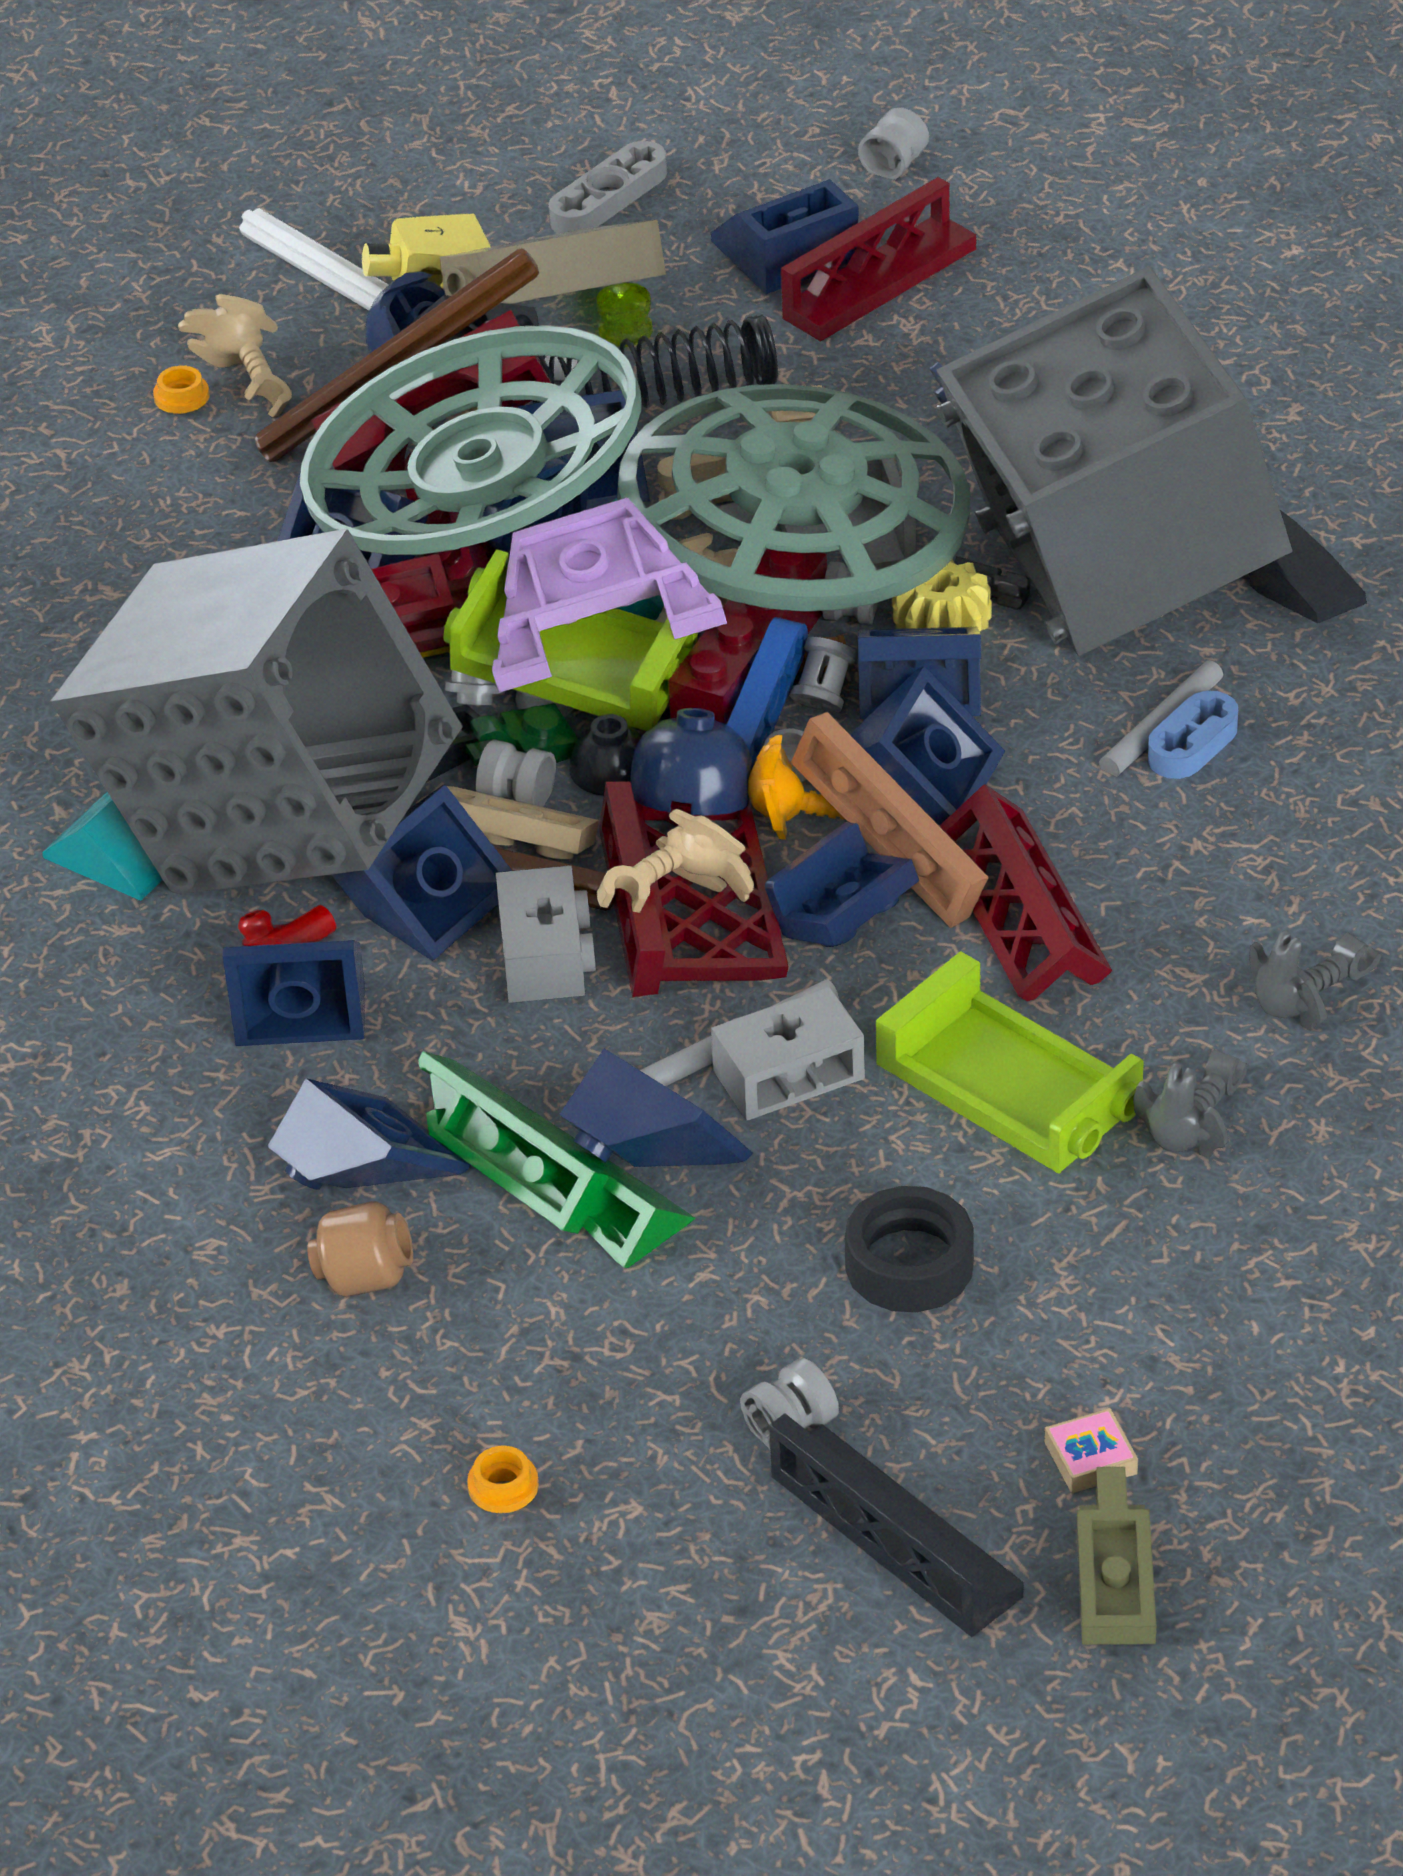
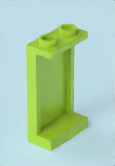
(596, 663)
(1003, 1068)

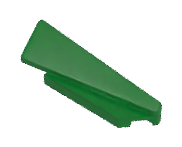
(545, 1165)

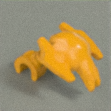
(779, 792)

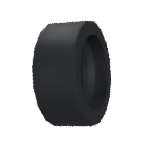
(902, 1286)

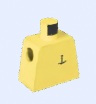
(420, 242)

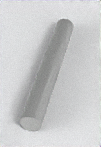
(1137, 740)

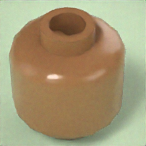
(361, 1249)

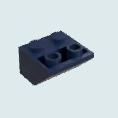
(784, 230)

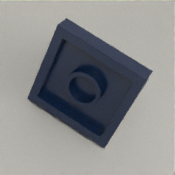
(893, 655)

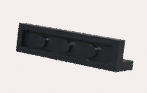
(892, 1525)

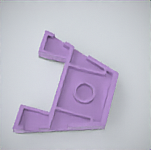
(585, 568)

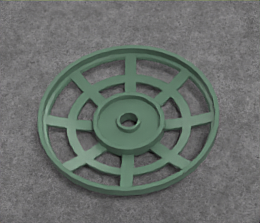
(479, 454)
(767, 482)

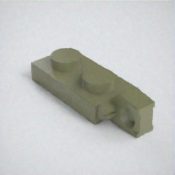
(1115, 1566)

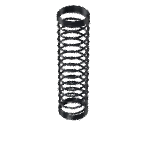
(756, 349)

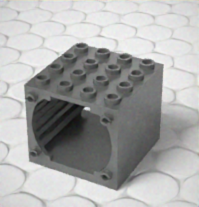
(1115, 460)
(259, 714)

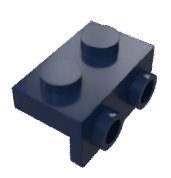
(836, 888)

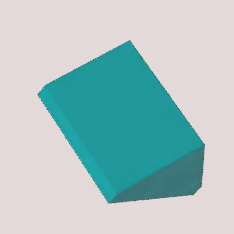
(105, 851)

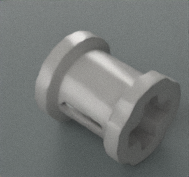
(823, 653)

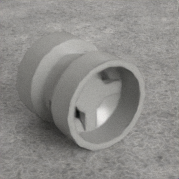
(893, 143)
(516, 774)
(799, 1392)

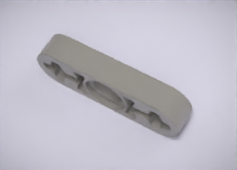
(631, 170)

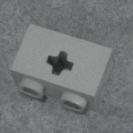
(542, 933)
(788, 1053)

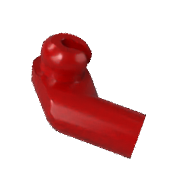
(307, 928)

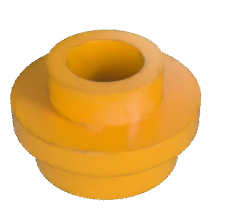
(180, 390)
(498, 1465)

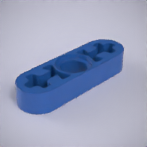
(769, 683)

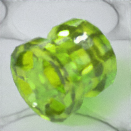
(624, 313)

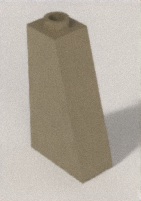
(568, 260)

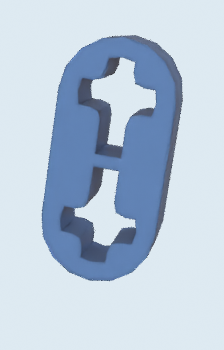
(1201, 741)

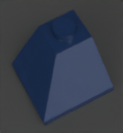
(930, 745)
(429, 876)
(296, 992)
(644, 1120)
(356, 1140)

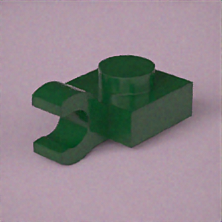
(526, 729)

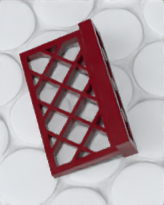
(645, 934)

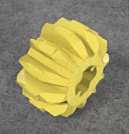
(948, 599)

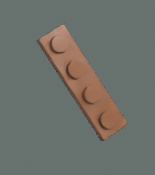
(888, 817)

